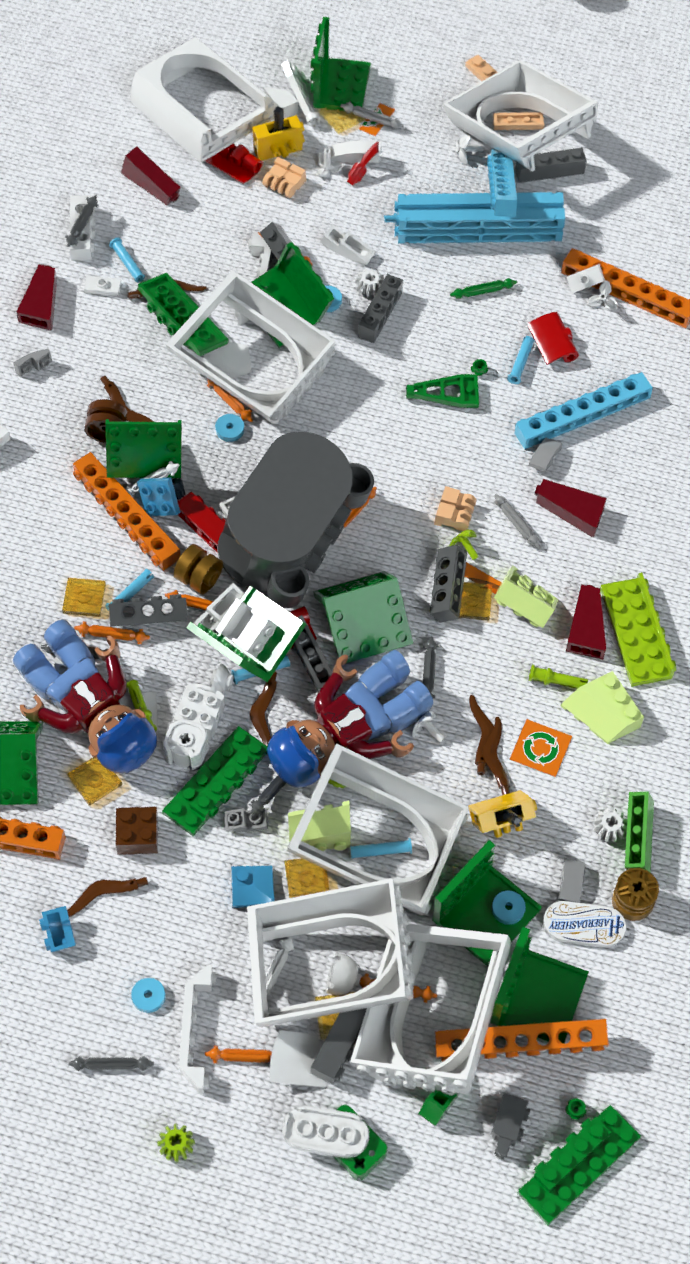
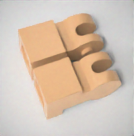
(285, 177)
(455, 509)

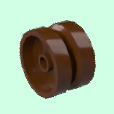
(97, 414)

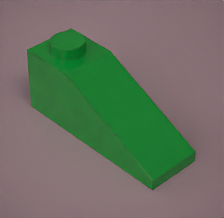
(436, 1106)

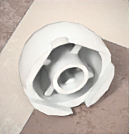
(342, 975)

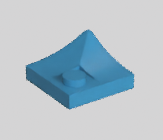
(251, 885)

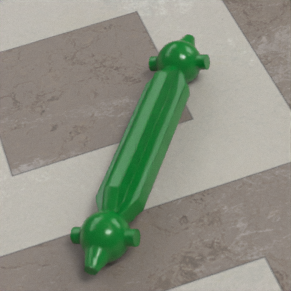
(483, 288)

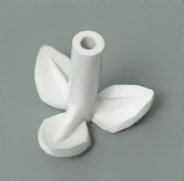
(463, 147)
(324, 161)
(596, 300)
(425, 722)

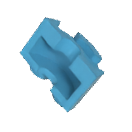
(58, 929)

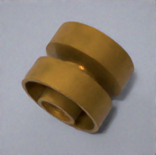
(198, 569)

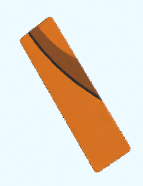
(480, 577)

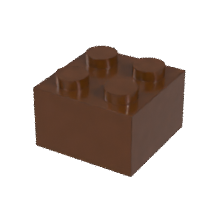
(137, 830)

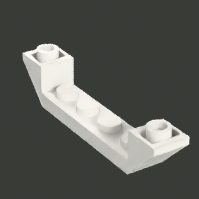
(258, 249)
(200, 982)

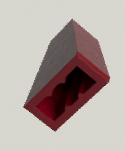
(149, 176)
(39, 299)
(572, 505)
(587, 628)

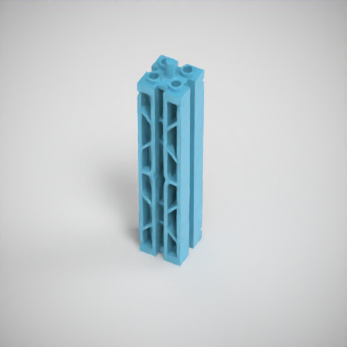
(470, 218)

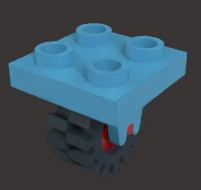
(161, 495)

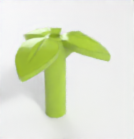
(463, 538)

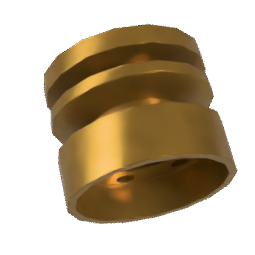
(632, 904)

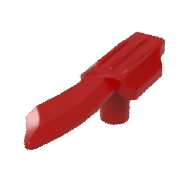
(359, 169)

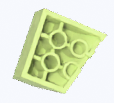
(525, 598)
(605, 708)
(327, 828)

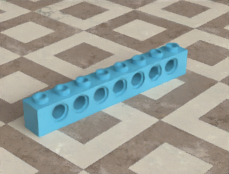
(502, 184)
(583, 410)

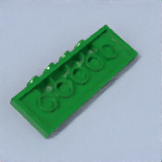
(174, 308)
(215, 781)
(578, 1164)

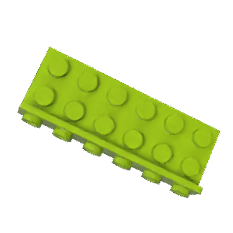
(638, 631)

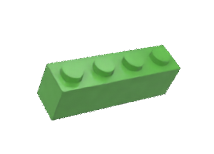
(639, 831)

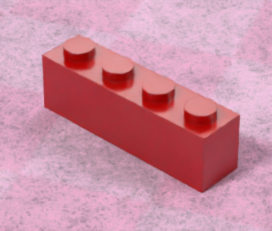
(201, 519)

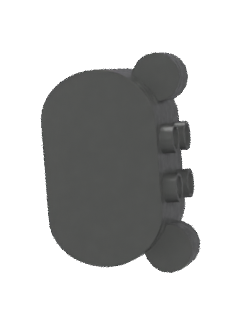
(290, 515)

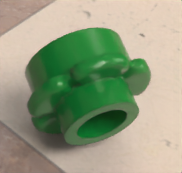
(479, 363)
(581, 1109)

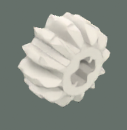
(369, 282)
(602, 825)

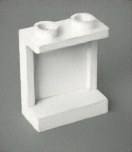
(246, 627)

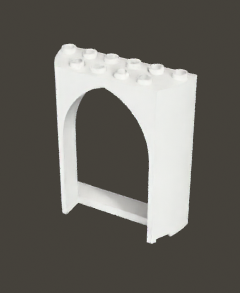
(526, 88)
(179, 123)
(305, 342)
(431, 812)
(366, 905)
(380, 1038)

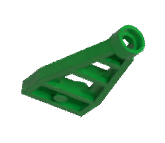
(468, 391)

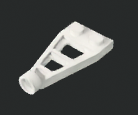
(300, 89)

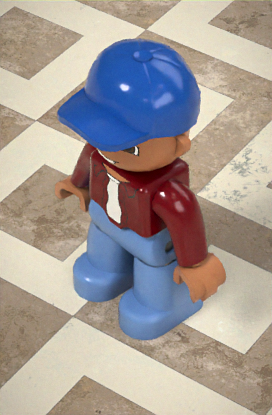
(350, 720)
(117, 734)

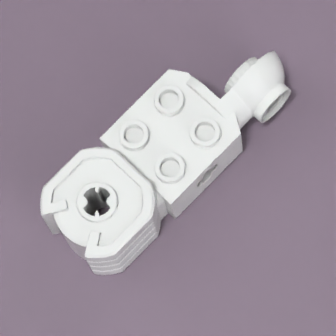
(197, 720)

